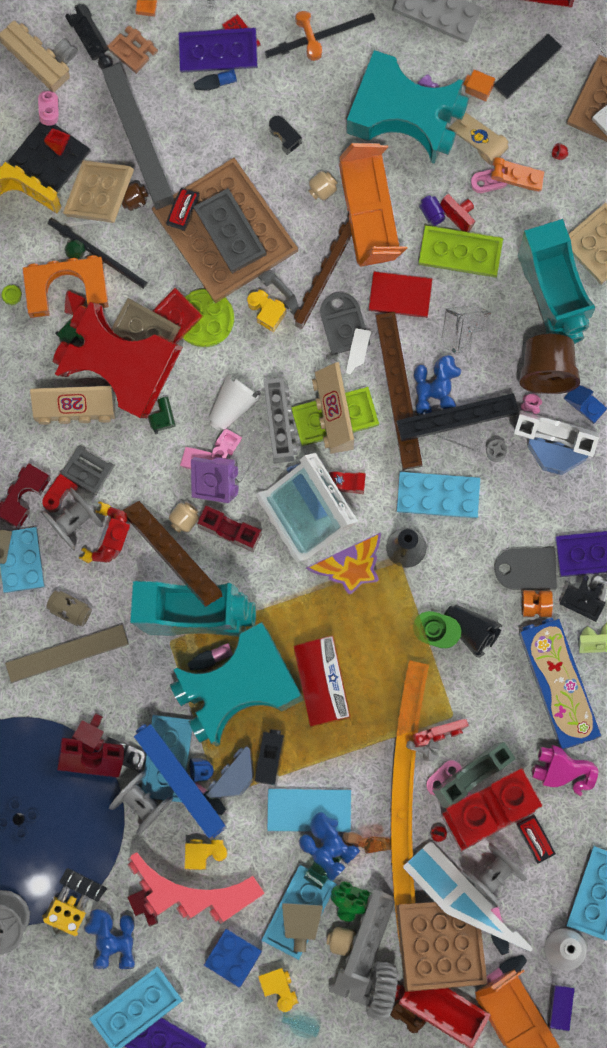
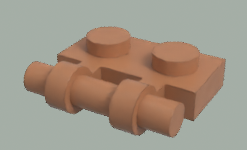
(128, 53)

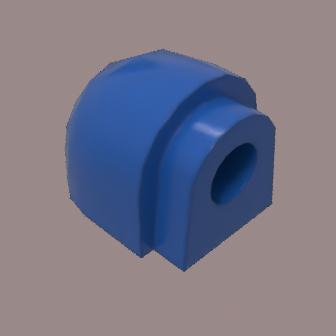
(200, 769)

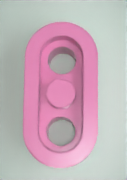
(48, 108)
(489, 184)
(442, 775)

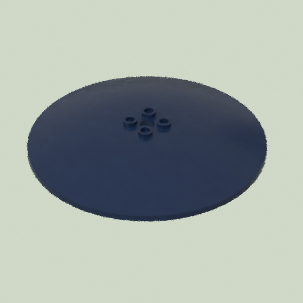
(63, 814)

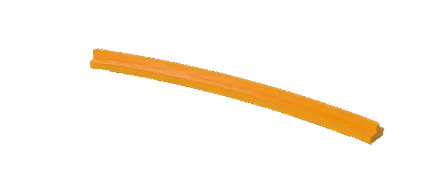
(402, 821)

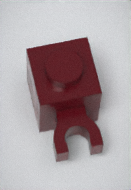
(90, 734)
(137, 903)

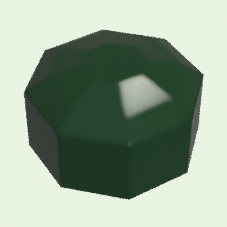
(74, 249)

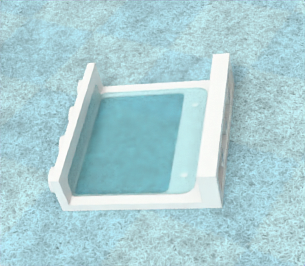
(307, 508)

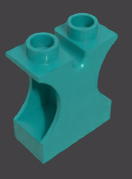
(397, 105)
(554, 278)
(175, 610)
(248, 679)

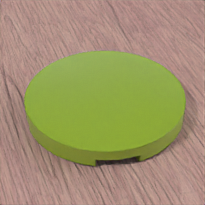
(215, 324)

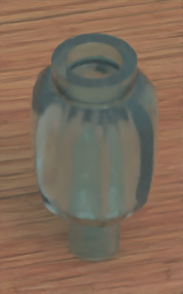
(302, 1025)

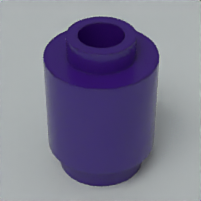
(432, 210)

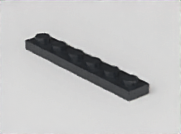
(457, 417)

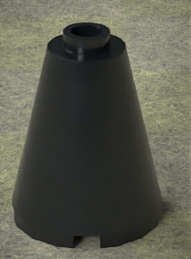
(406, 547)
(476, 629)

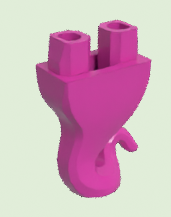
(562, 769)

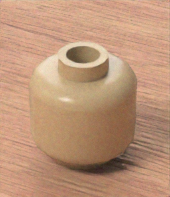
(322, 186)
(183, 517)
(341, 941)

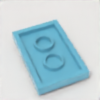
(23, 562)

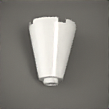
(231, 403)
(557, 952)

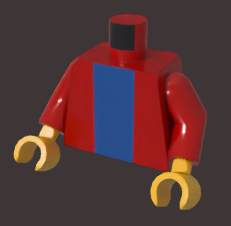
(111, 538)

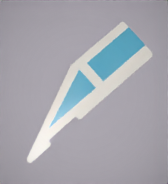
(456, 894)

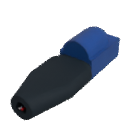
(215, 81)

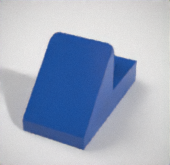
(585, 403)

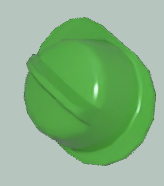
(440, 629)

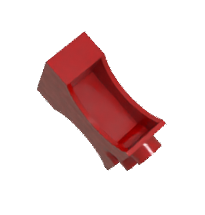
(131, 367)
(491, 809)

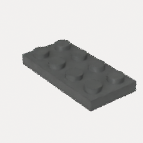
(230, 230)

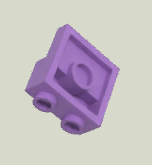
(214, 479)

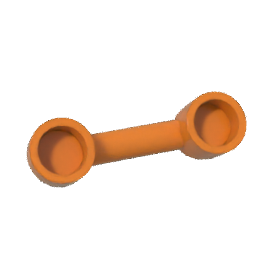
(314, 48)

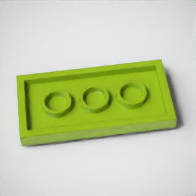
(461, 251)
(360, 409)

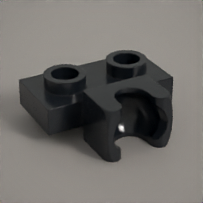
(584, 600)

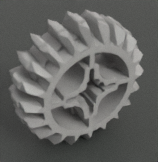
(382, 990)

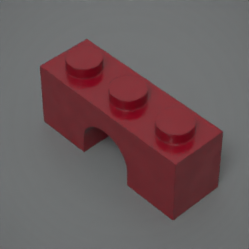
(30, 480)
(229, 530)
(105, 762)

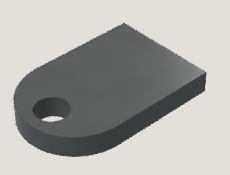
(341, 322)
(529, 569)

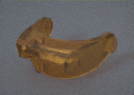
(374, 844)

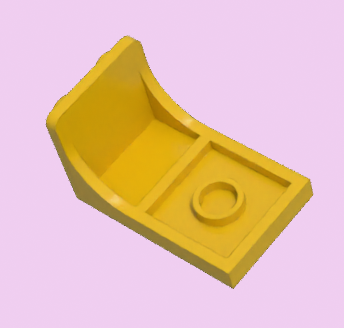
(14, 179)

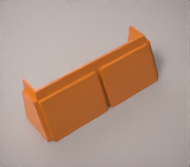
(369, 204)
(514, 1013)

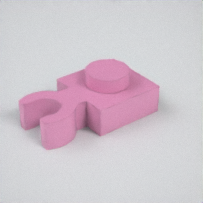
(226, 444)

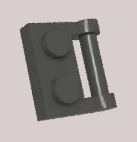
(85, 476)

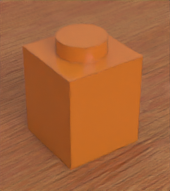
(479, 85)

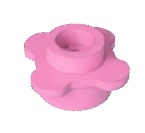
(531, 399)

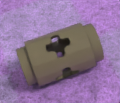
(77, 613)

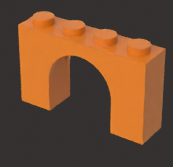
(39, 277)

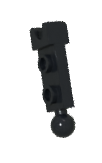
(89, 35)

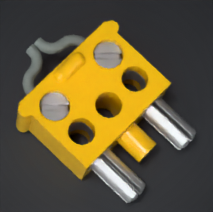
(63, 921)

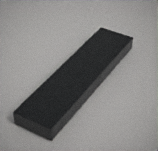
(527, 66)

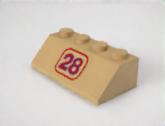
(73, 404)
(334, 409)

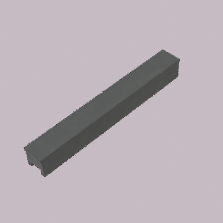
(138, 136)

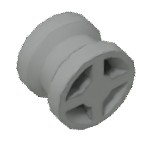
(64, 51)
(497, 447)

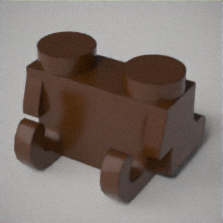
(412, 1021)

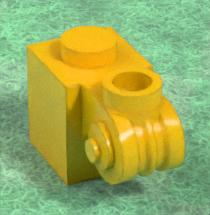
(271, 311)
(197, 853)
(277, 983)

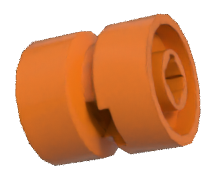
(544, 603)

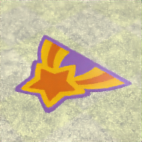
(351, 565)

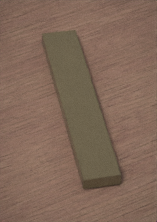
(66, 653)

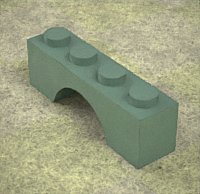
(480, 768)

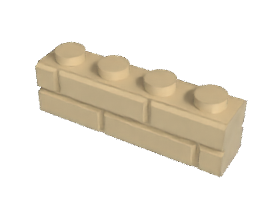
(34, 56)

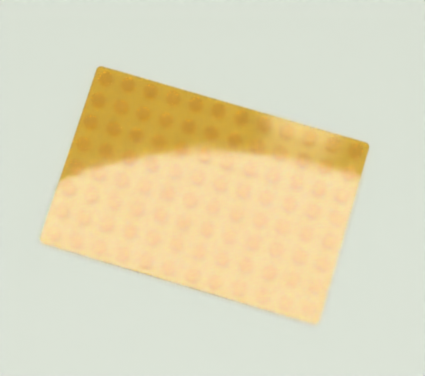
(382, 662)

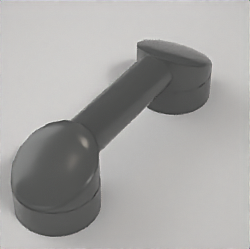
(291, 301)

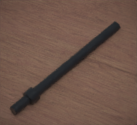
(284, 48)
(66, 232)

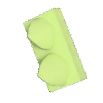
(591, 642)

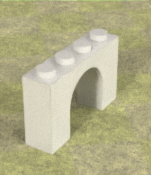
(578, 438)

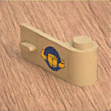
(480, 137)

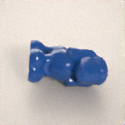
(440, 388)
(332, 845)
(107, 943)

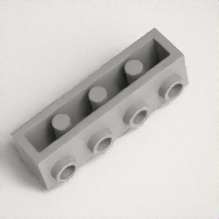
(278, 419)

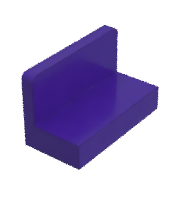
(561, 1008)

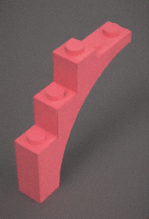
(191, 901)

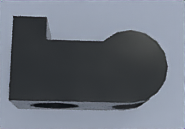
(284, 131)

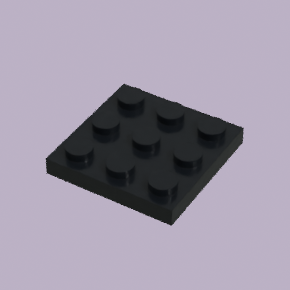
(43, 163)

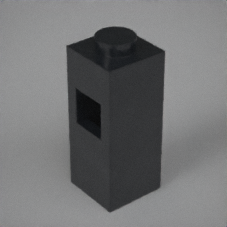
(270, 757)

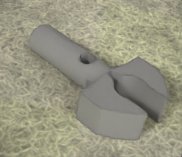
(427, 754)

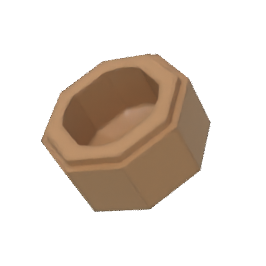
(351, 839)

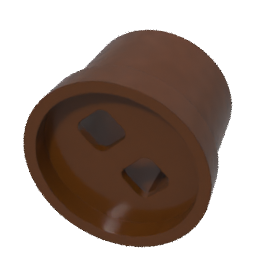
(549, 365)

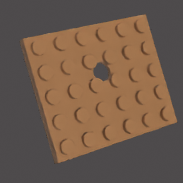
(199, 248)

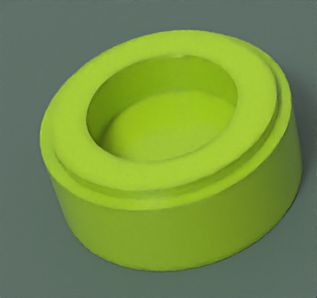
(11, 295)

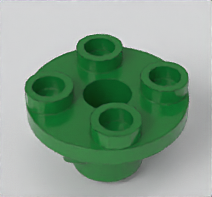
(349, 901)

